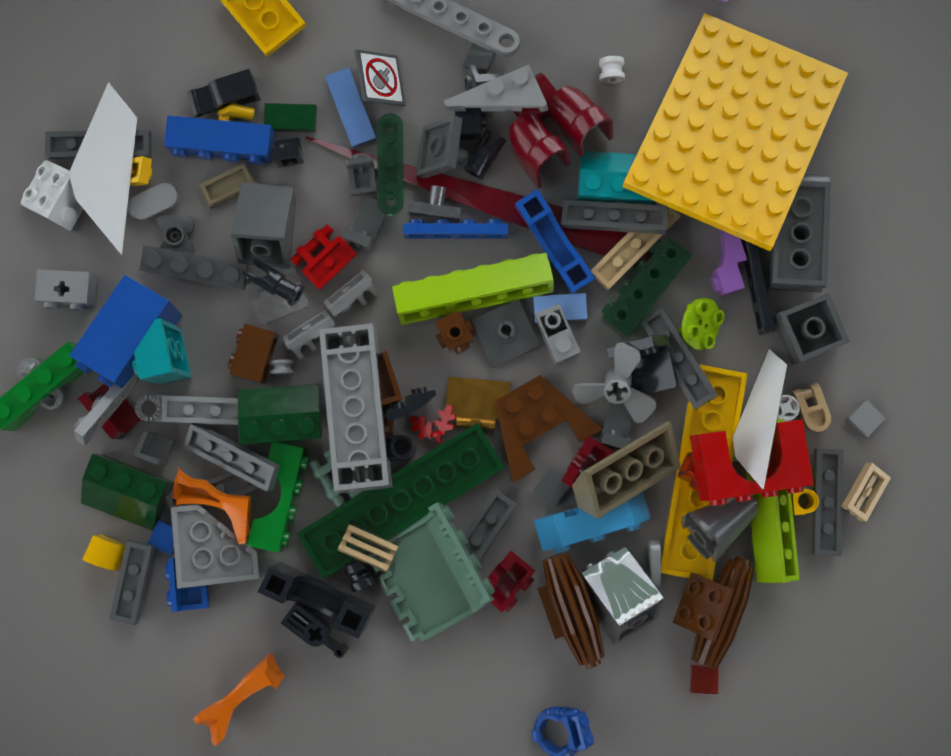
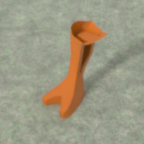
(199, 491)
(219, 713)

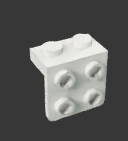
(53, 195)

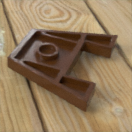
(532, 412)

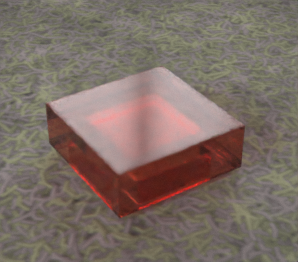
(703, 679)

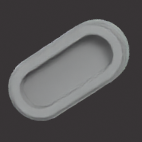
(153, 202)
(654, 562)

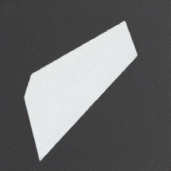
(104, 166)
(758, 422)

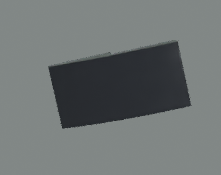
(418, 399)

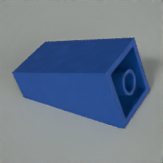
(118, 330)

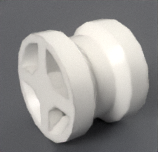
(611, 70)
(789, 408)

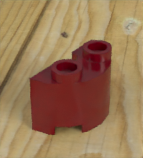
(586, 456)
(508, 579)

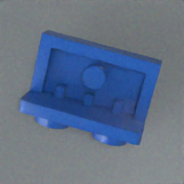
(184, 598)

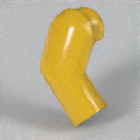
(235, 110)

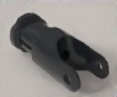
(275, 283)

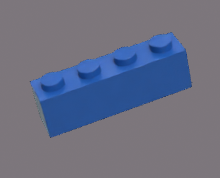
(219, 139)

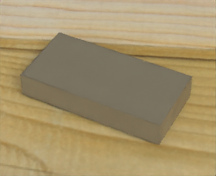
(225, 185)

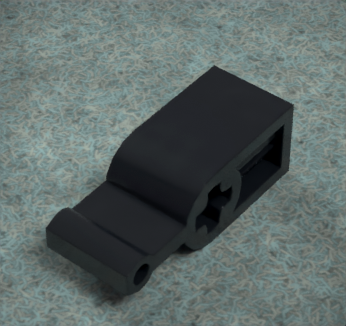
(221, 92)
(302, 622)

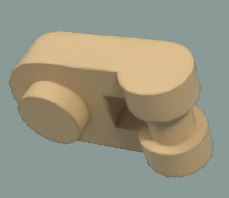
(816, 417)

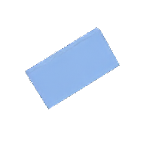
(572, 305)

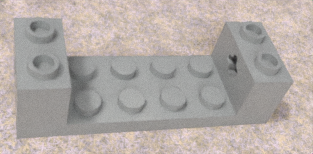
(354, 408)

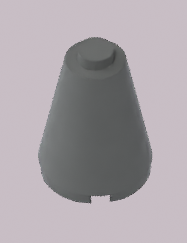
(718, 526)

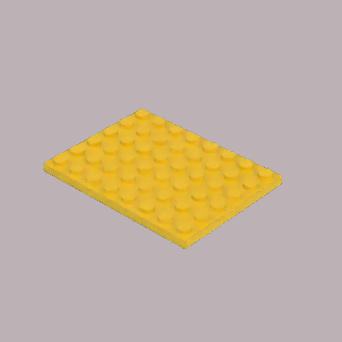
(736, 131)

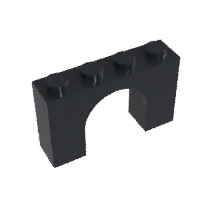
(289, 584)

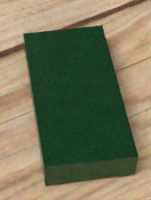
(291, 117)

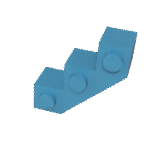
(575, 525)

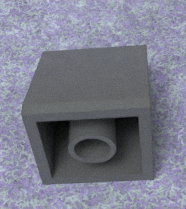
(264, 224)

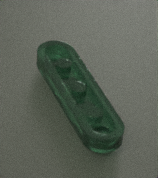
(390, 164)

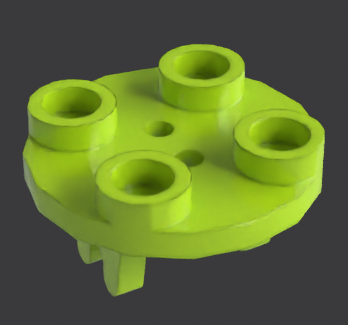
(701, 323)

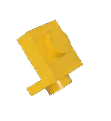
(141, 171)

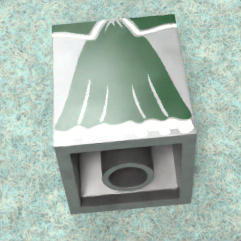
(621, 594)

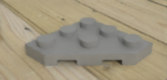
(208, 550)

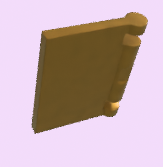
(475, 400)

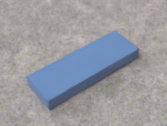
(350, 108)

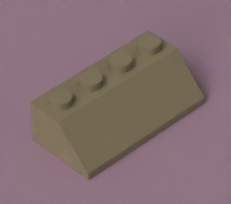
(627, 472)

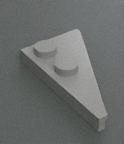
(504, 93)

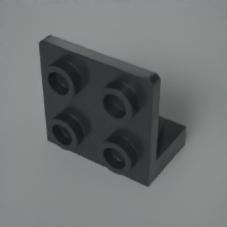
(656, 366)

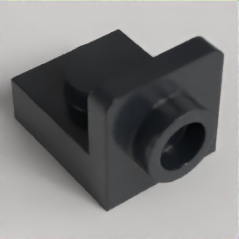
(288, 152)

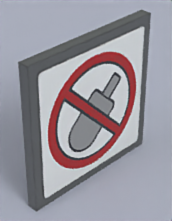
(379, 78)

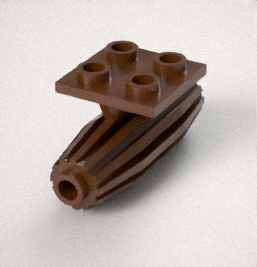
(571, 609)
(715, 610)

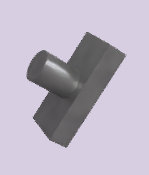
(435, 208)

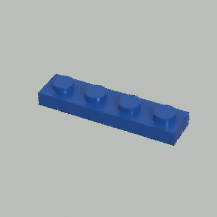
(446, 230)

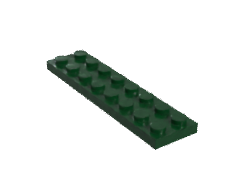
(387, 511)

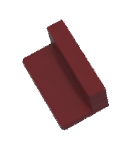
(120, 421)

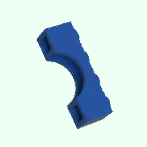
(553, 241)

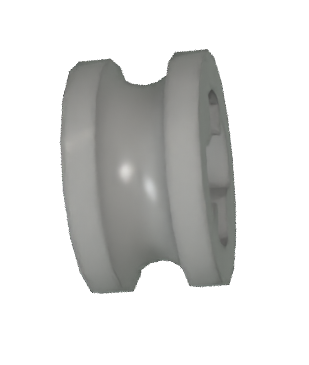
(281, 367)

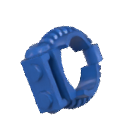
(576, 724)

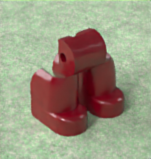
(571, 112)

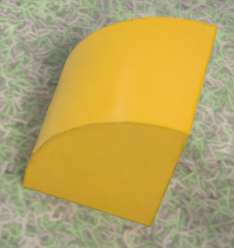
(105, 552)

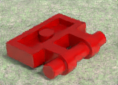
(328, 262)

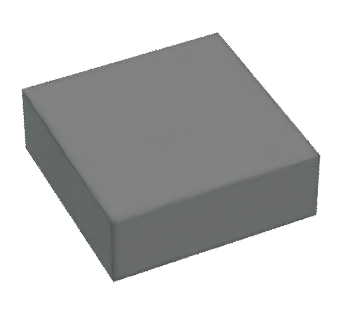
(866, 418)

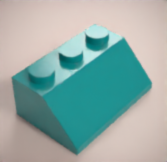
(603, 176)
(162, 355)

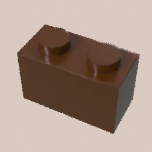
(253, 353)

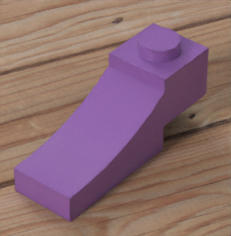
(727, 276)

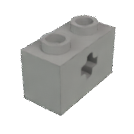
(52, 283)

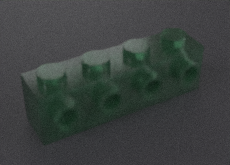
(646, 288)

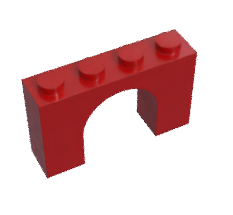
(787, 468)

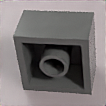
(810, 329)

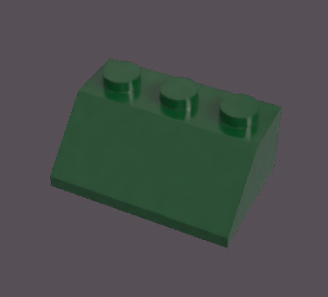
(279, 414)
(124, 491)

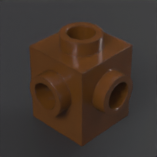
(453, 323)

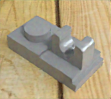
(341, 300)
(307, 331)

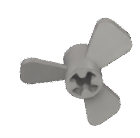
(637, 403)

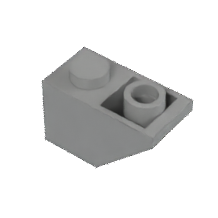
(557, 334)

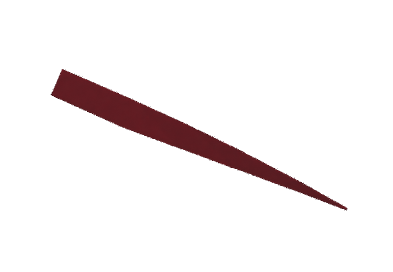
(498, 204)

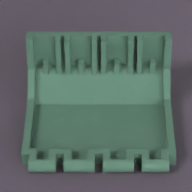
(433, 576)

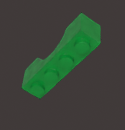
(22, 399)
(271, 531)

